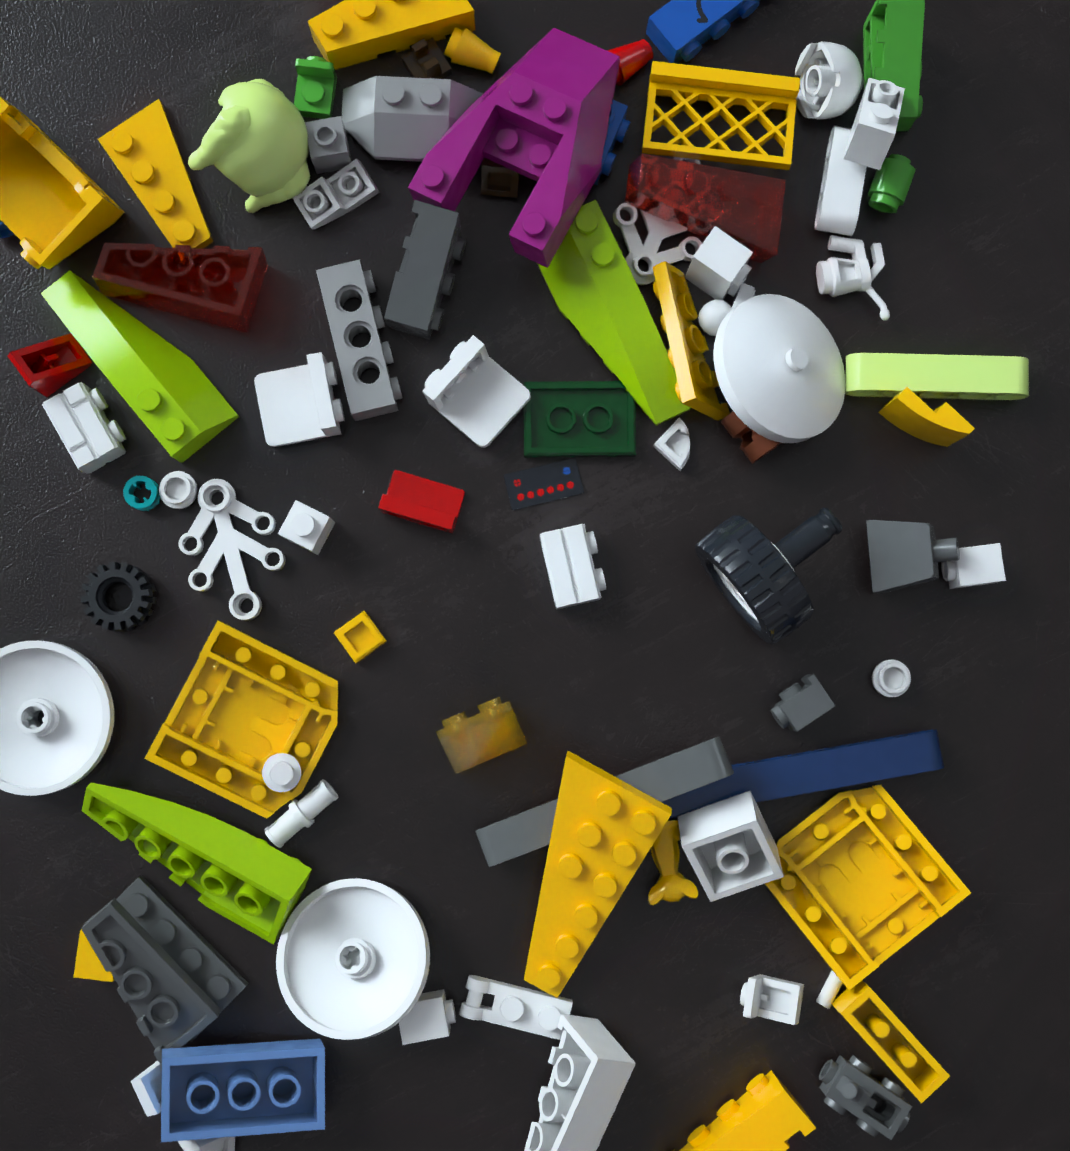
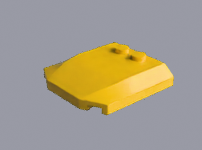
(239, 712)
(862, 881)

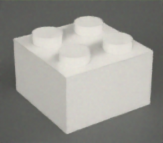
(730, 846)

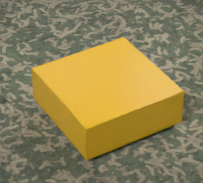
(360, 637)

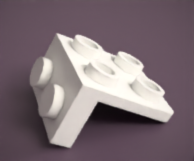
(475, 393)
(299, 402)

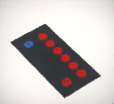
(543, 483)

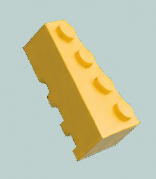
(364, 28)
(755, 1122)

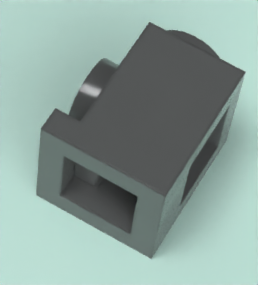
(802, 704)

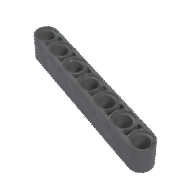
(658, 779)

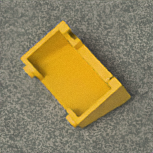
(46, 193)

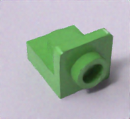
(315, 87)

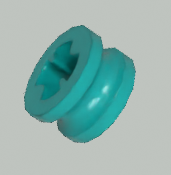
(133, 501)

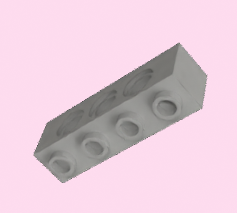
(337, 286)

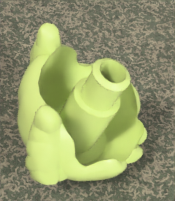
(257, 144)

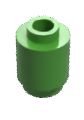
(891, 184)

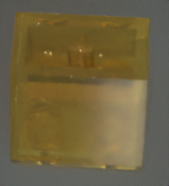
(481, 736)

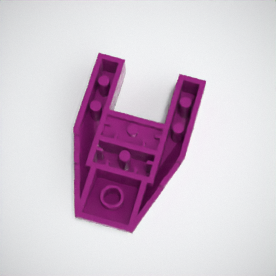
(540, 121)

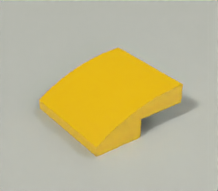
(916, 418)

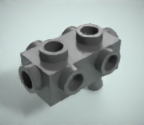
(853, 1089)

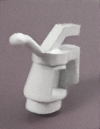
(844, 276)

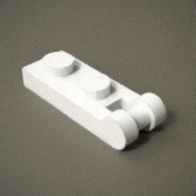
(515, 1007)

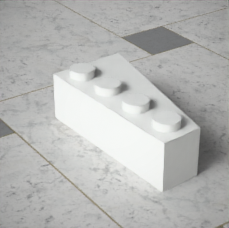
(582, 1088)

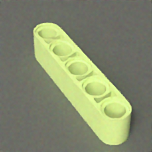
(937, 376)

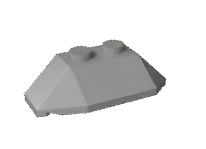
(403, 114)

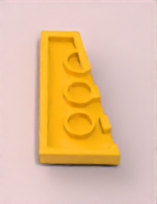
(154, 169)
(687, 344)

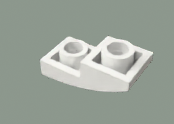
(337, 195)

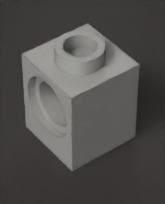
(328, 144)

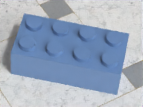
(242, 1089)

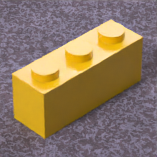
(891, 1040)

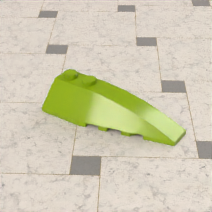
(607, 308)
(144, 368)
(226, 865)

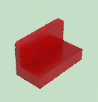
(422, 501)

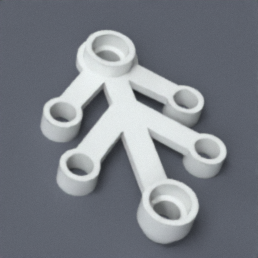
(657, 231)
(228, 543)

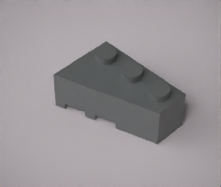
(425, 271)

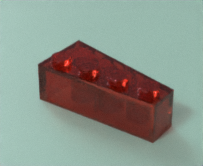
(709, 196)
(186, 281)

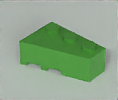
(895, 51)

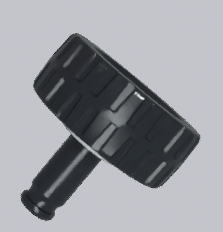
(760, 575)

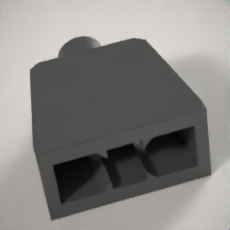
(906, 554)

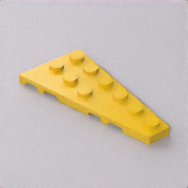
(593, 853)

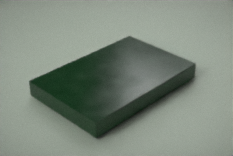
(579, 420)

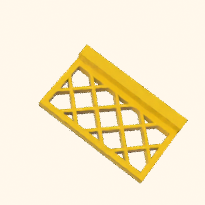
(722, 90)

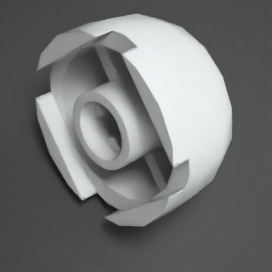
(828, 80)

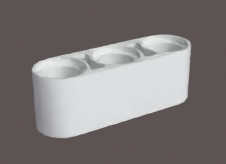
(840, 187)

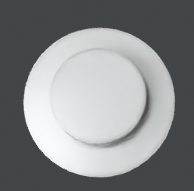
(178, 490)
(891, 678)
(281, 772)

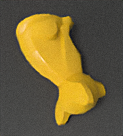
(666, 854)

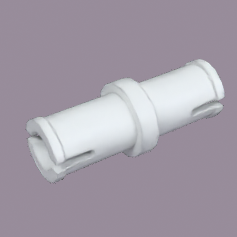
(301, 813)

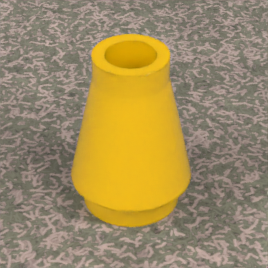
(471, 51)

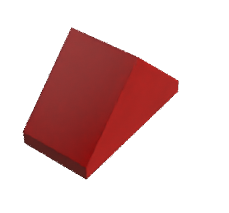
(50, 363)

